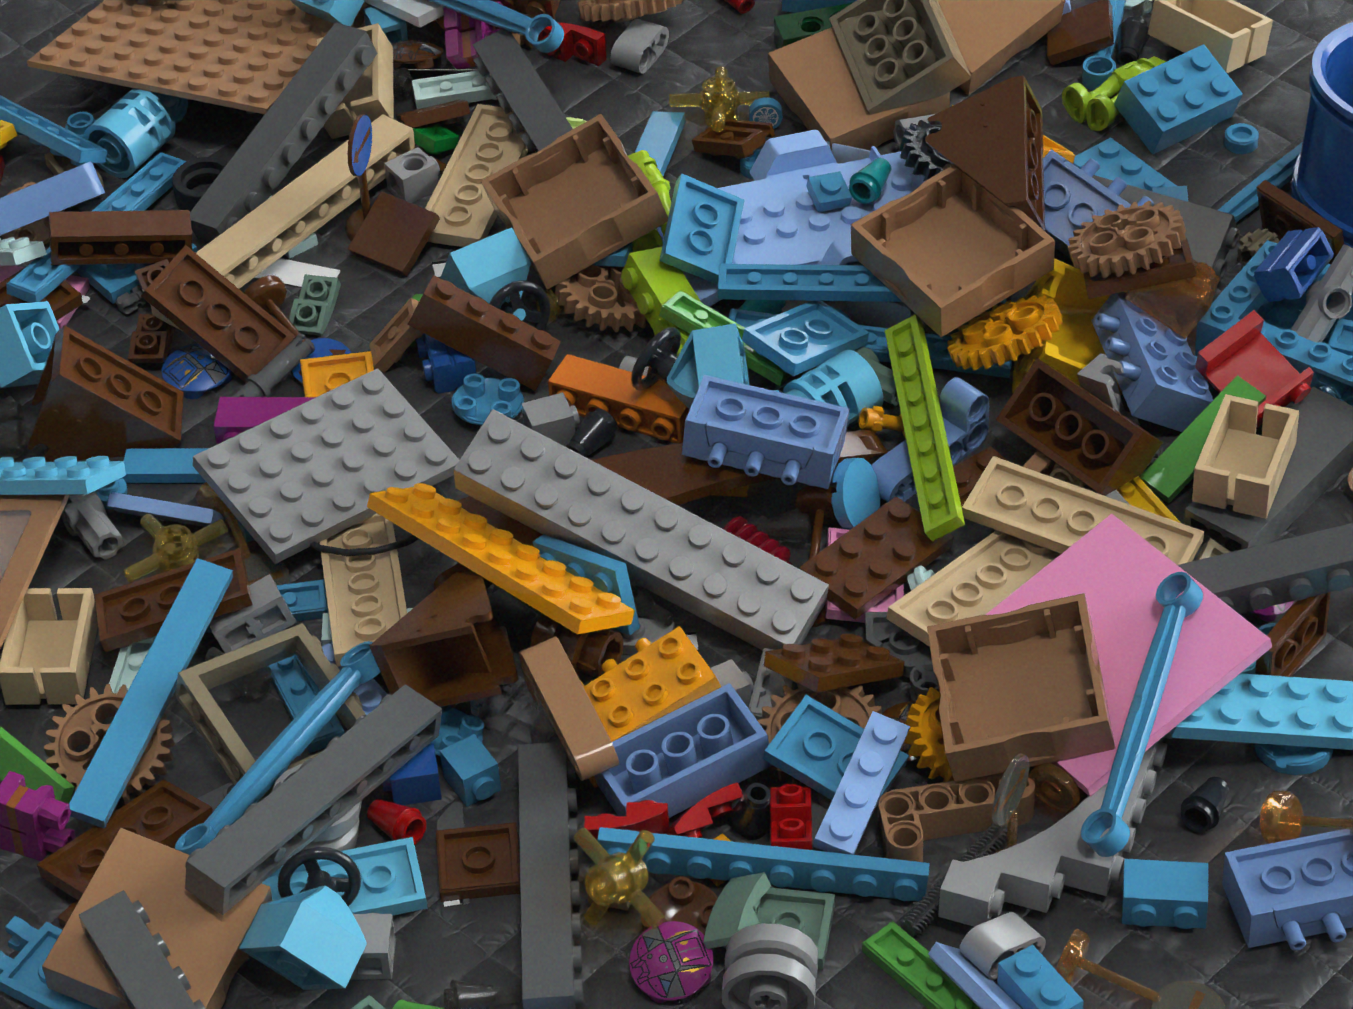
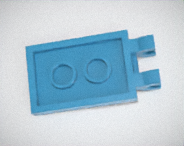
(24, 974)

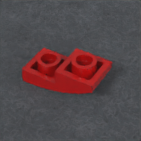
(580, 42)
(701, 814)
(639, 816)
(791, 816)

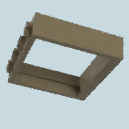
(210, 720)

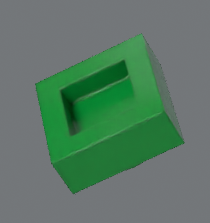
(435, 138)

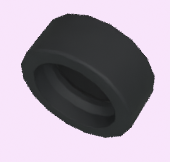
(194, 173)

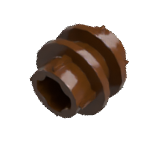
(584, 650)

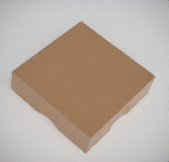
(997, 30)
(823, 93)
(575, 201)
(951, 249)
(1019, 687)
(195, 933)

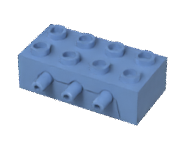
(1075, 196)
(1156, 364)
(765, 432)
(1292, 889)

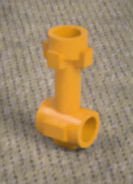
(876, 420)

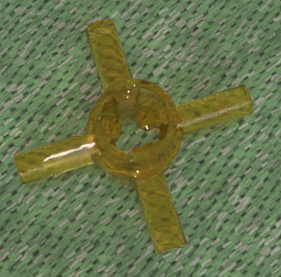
(717, 99)
(173, 546)
(618, 878)

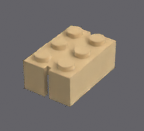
(1225, 27)
(371, 92)
(1238, 463)
(47, 654)

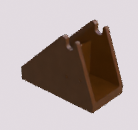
(997, 144)
(101, 403)
(448, 645)

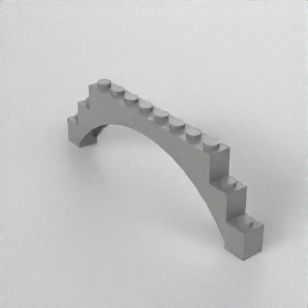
(1042, 865)

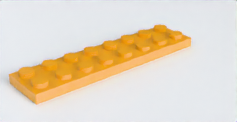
(501, 559)

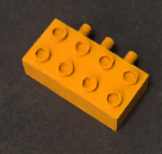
(649, 684)

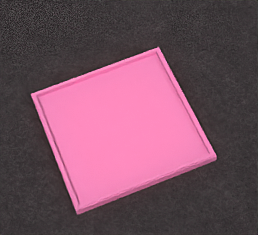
(1120, 586)

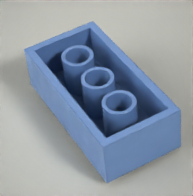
(687, 754)

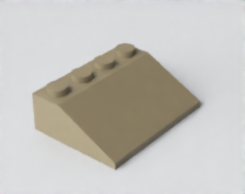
(899, 51)

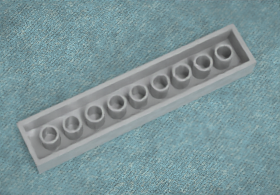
(658, 540)

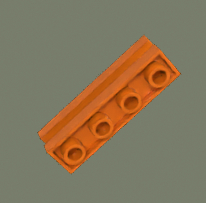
(597, 385)

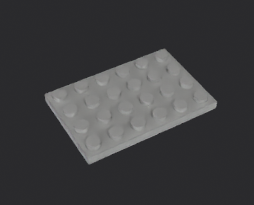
(320, 461)

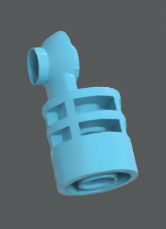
(135, 129)
(840, 381)

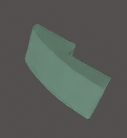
(315, 304)
(735, 908)

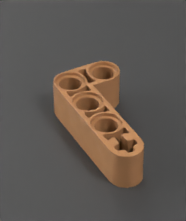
(568, 707)
(941, 811)

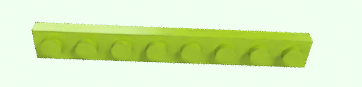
(924, 428)

